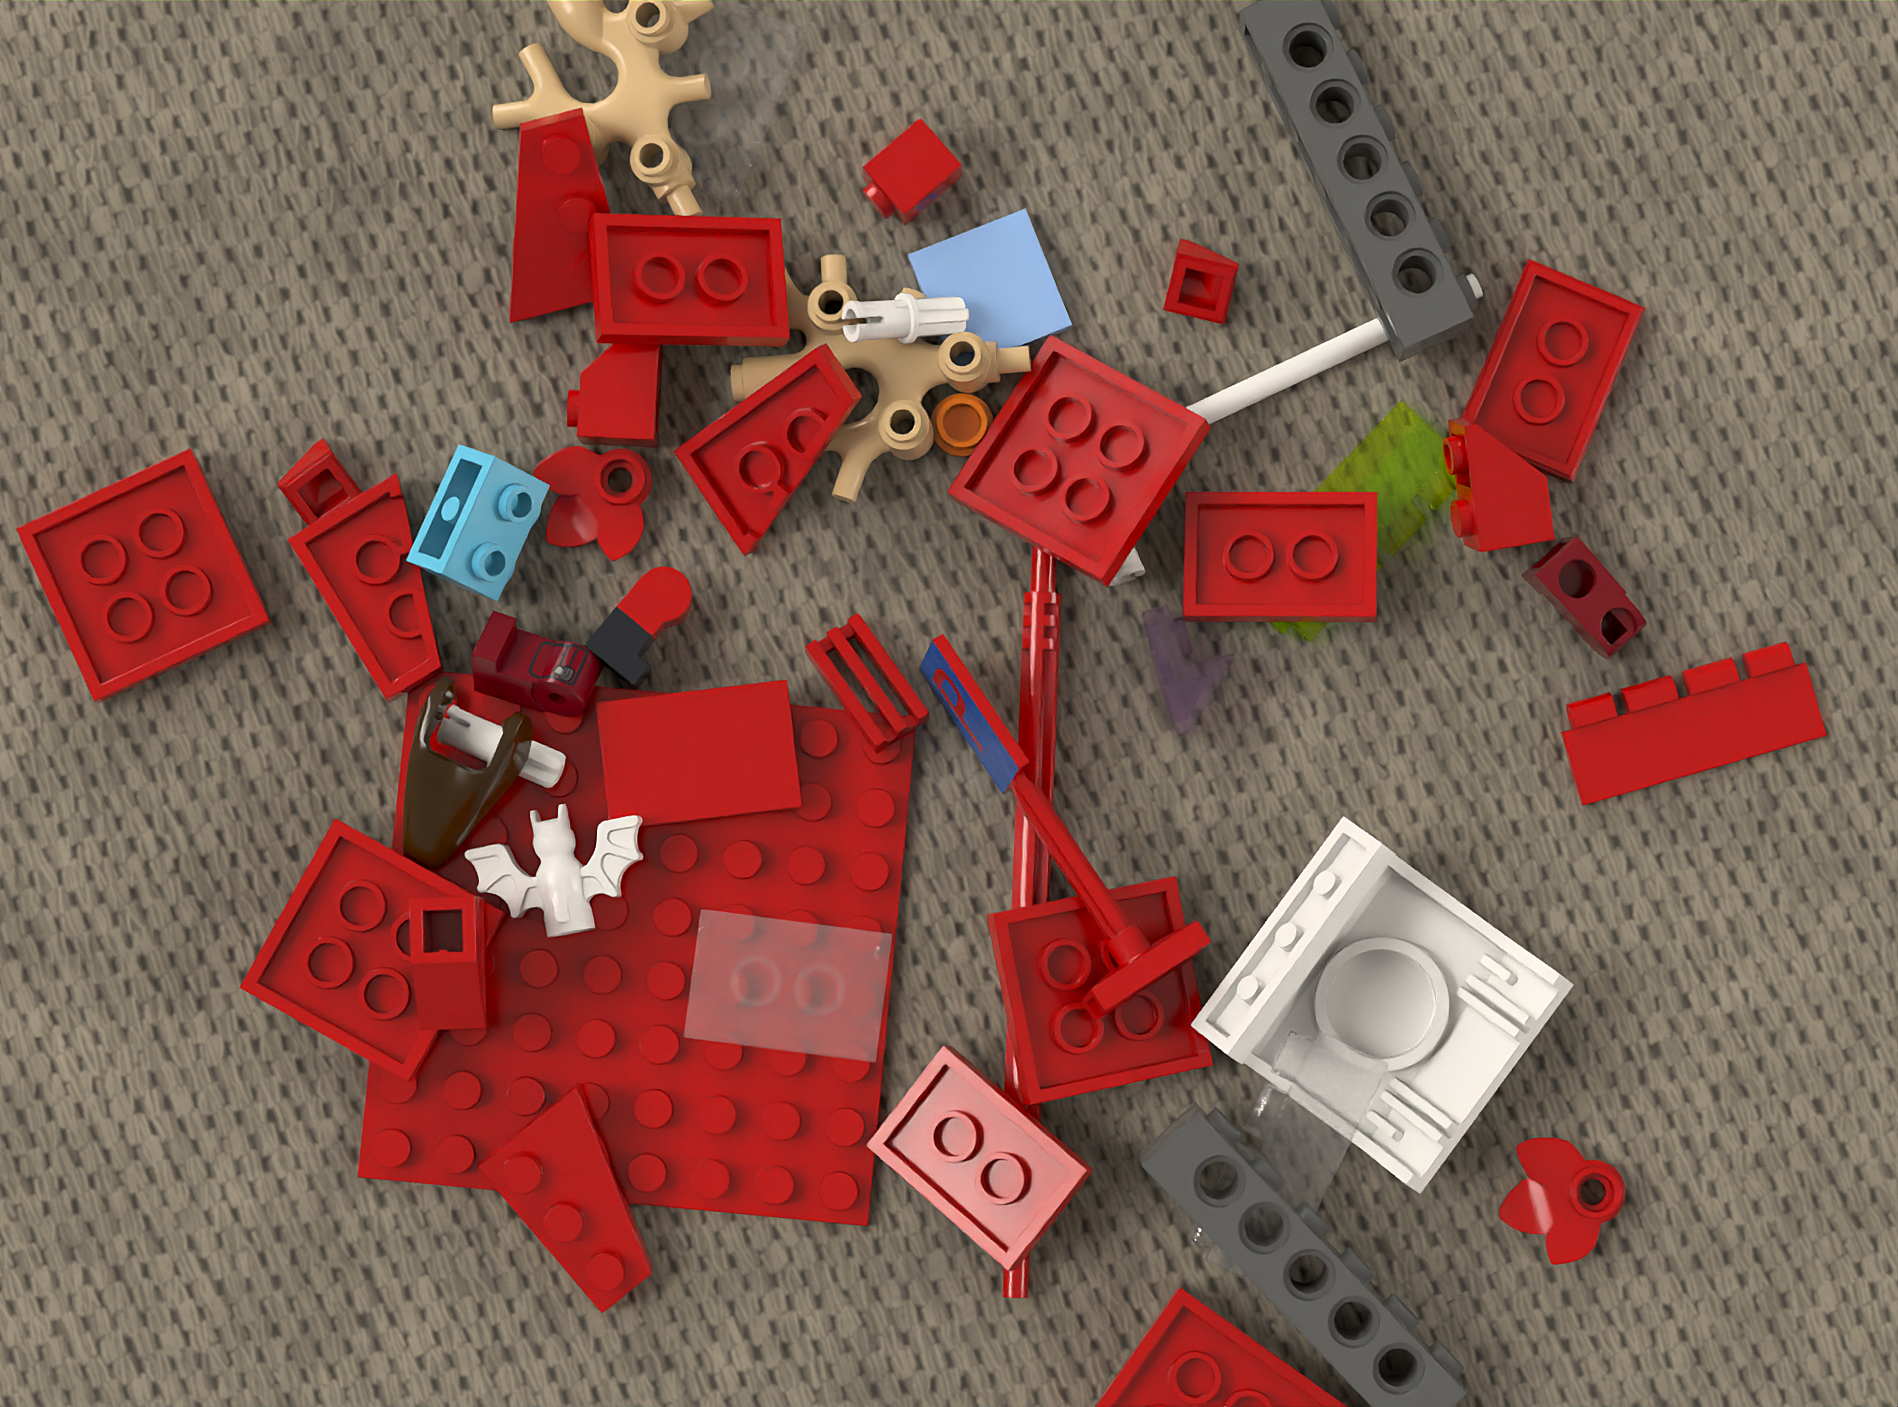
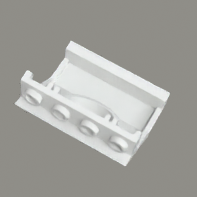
(1398, 974)

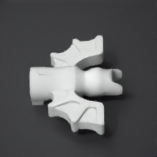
(561, 883)

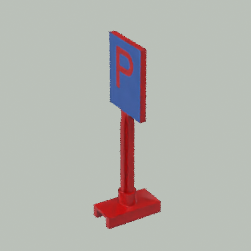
(1137, 960)

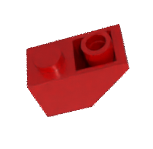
(1498, 492)
(448, 961)

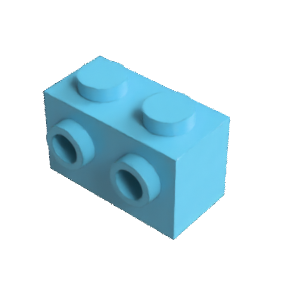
(478, 522)

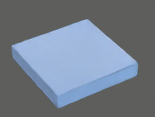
(1000, 279)

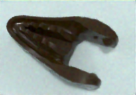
(446, 797)

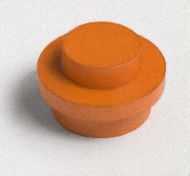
(960, 423)

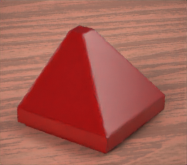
(1201, 283)
(318, 483)

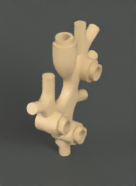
(644, 92)
(900, 369)

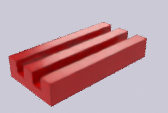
(837, 640)

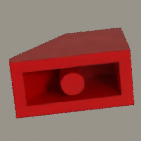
(619, 397)

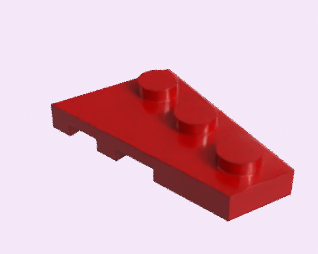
(370, 587)

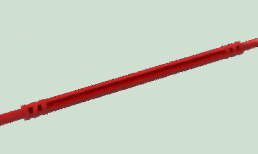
(1038, 742)

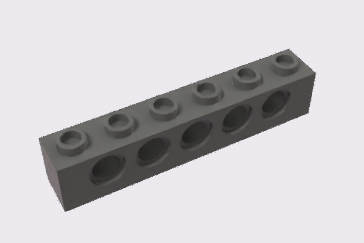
(1408, 319)
(1176, 1165)

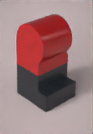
(654, 603)

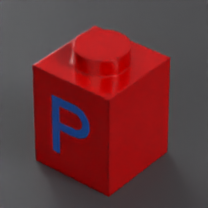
(910, 173)

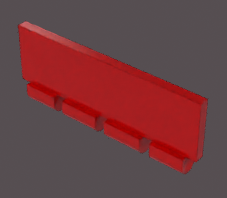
(1682, 736)

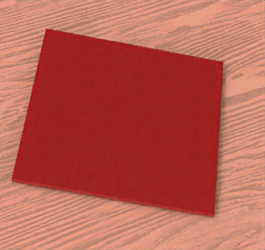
(610, 1004)

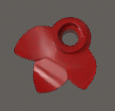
(587, 504)
(1552, 1199)

